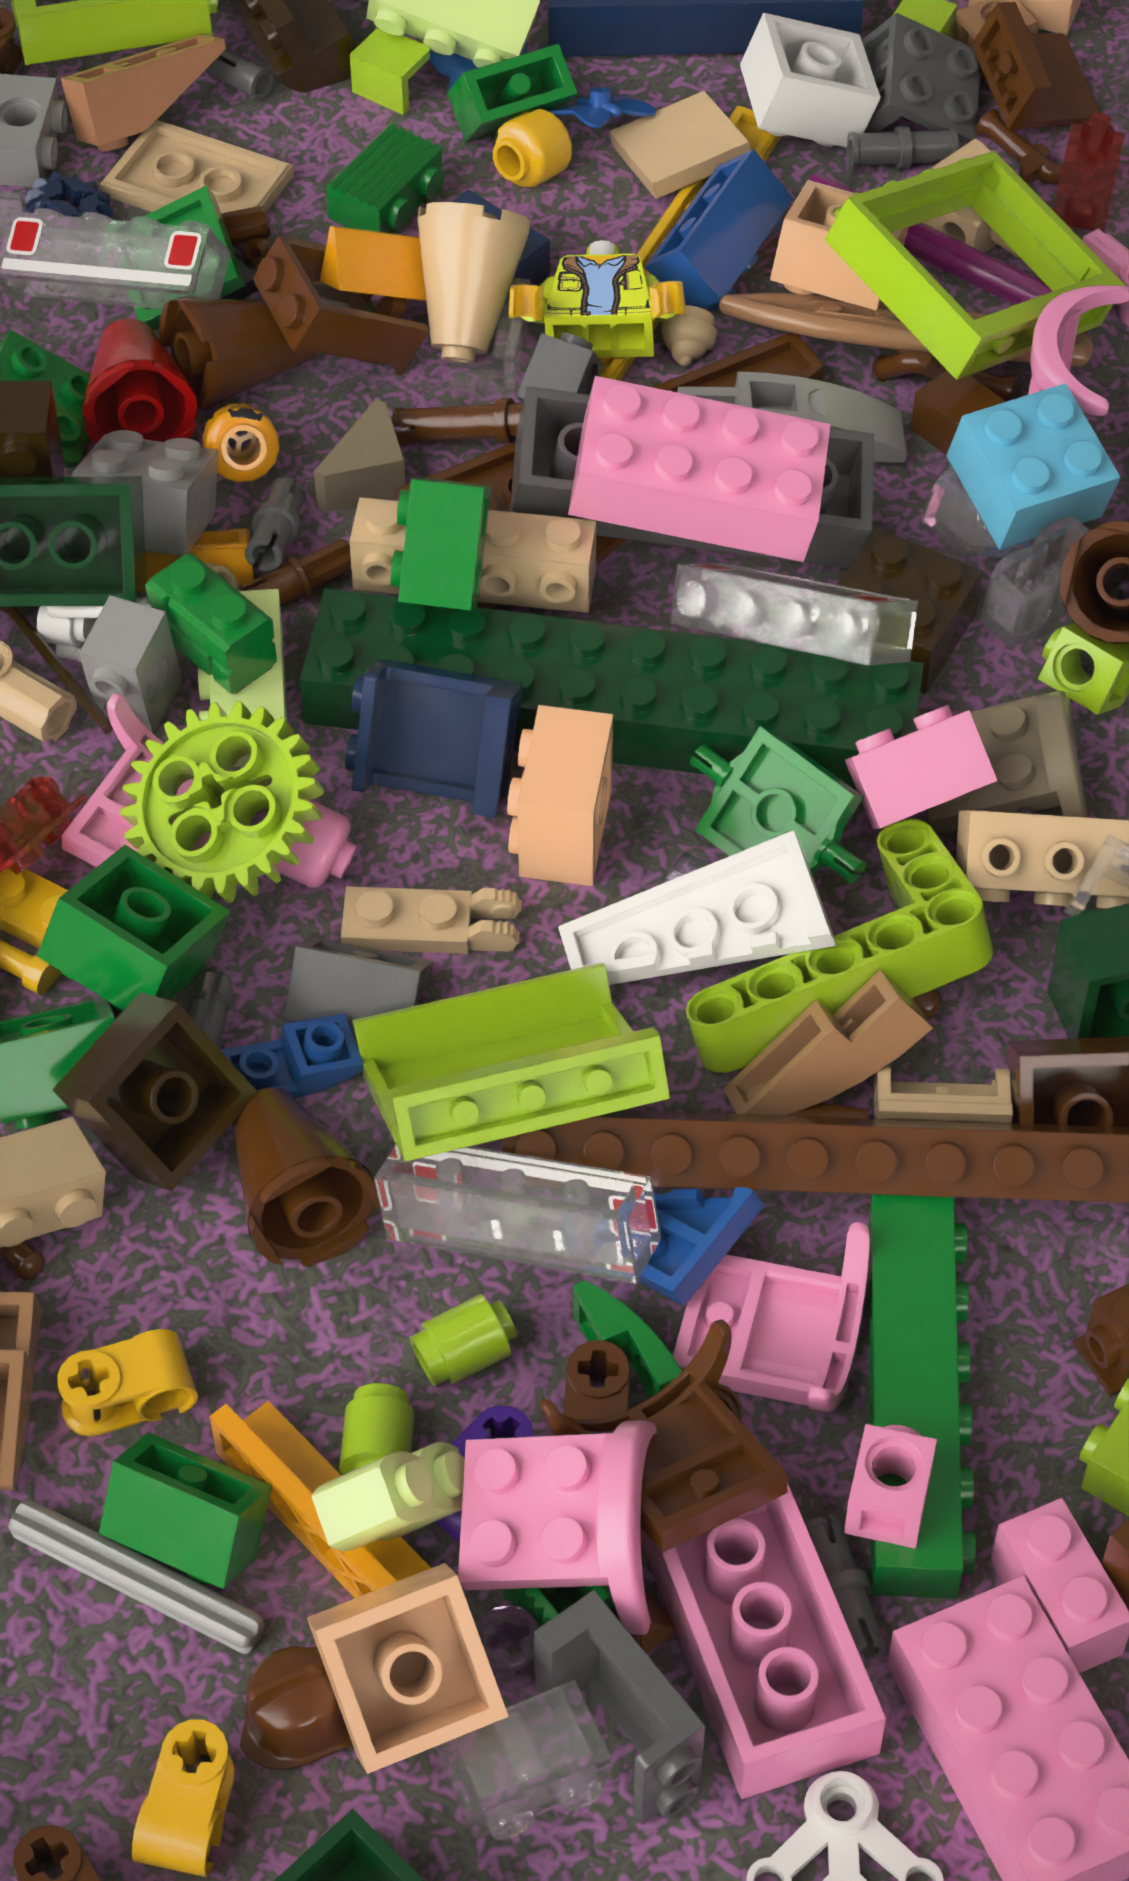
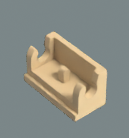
(943, 1100)

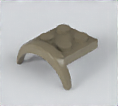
(1031, 757)

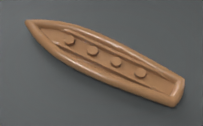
(846, 322)

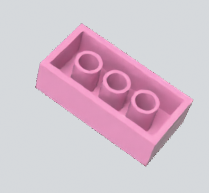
(700, 469)
(769, 1648)
(1018, 1736)

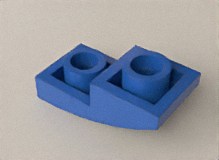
(304, 1059)

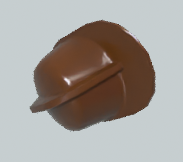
(292, 1711)

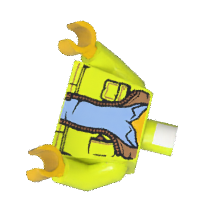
(602, 301)

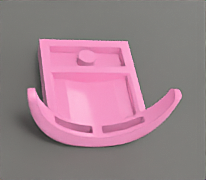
(1055, 342)
(99, 826)
(787, 1324)
(557, 1515)

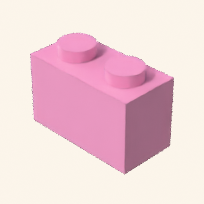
(919, 768)
(1066, 1581)

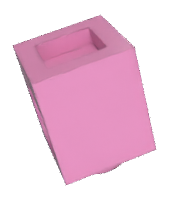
(887, 1511)

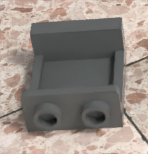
(601, 1655)

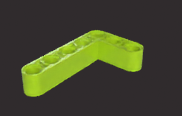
(921, 946)

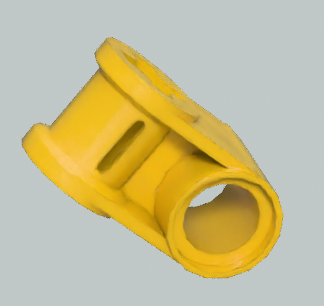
(130, 1381)
(182, 1808)

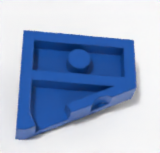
(695, 1238)

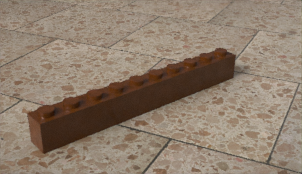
(846, 1154)

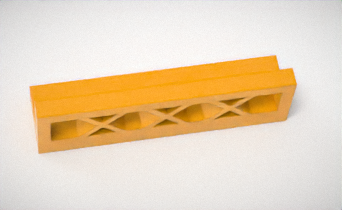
(279, 1455)

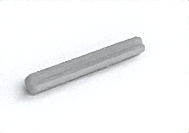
(137, 1576)

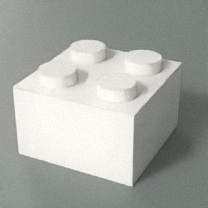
(808, 80)

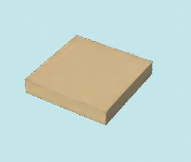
(679, 144)

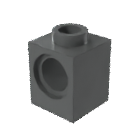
(562, 365)

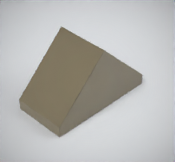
(362, 463)

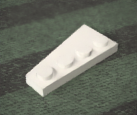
(715, 916)

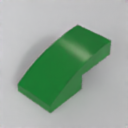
(610, 1320)

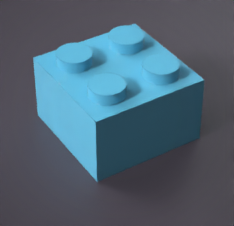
(1032, 465)

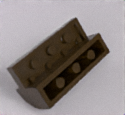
(300, 40)

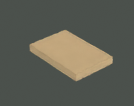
(174, 162)

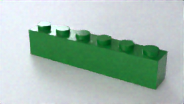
(916, 1381)

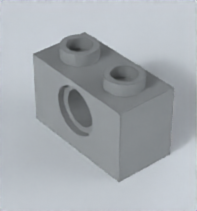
(28, 127)
(132, 656)

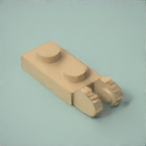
(429, 919)

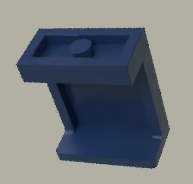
(435, 733)

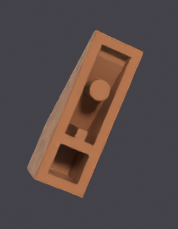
(134, 91)

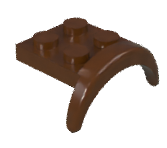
(702, 1459)

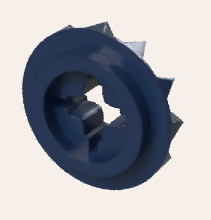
(50, 192)

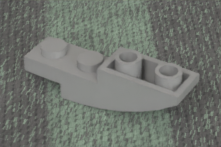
(817, 402)

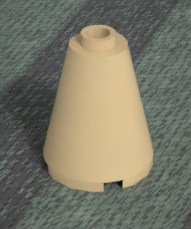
(467, 273)

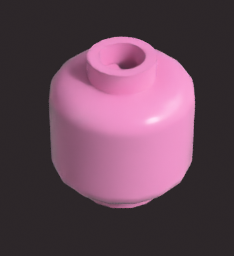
(326, 855)

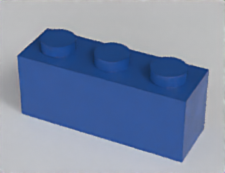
(722, 230)

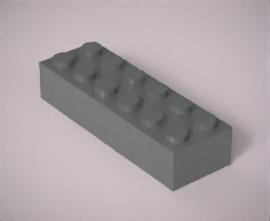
(547, 460)

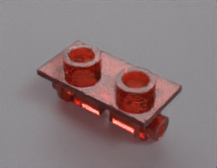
(1088, 173)
(32, 816)

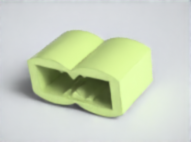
(391, 1496)

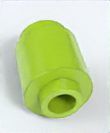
(464, 1340)
(375, 1425)

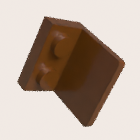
(1031, 75)

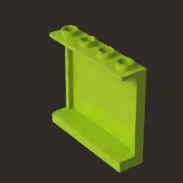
(507, 1062)

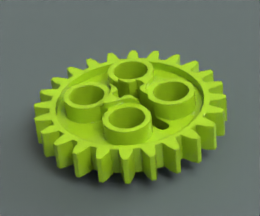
(224, 799)

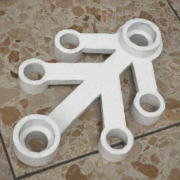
(843, 1836)

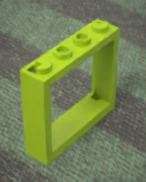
(106, 25)
(1012, 210)

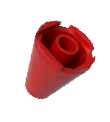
(137, 387)

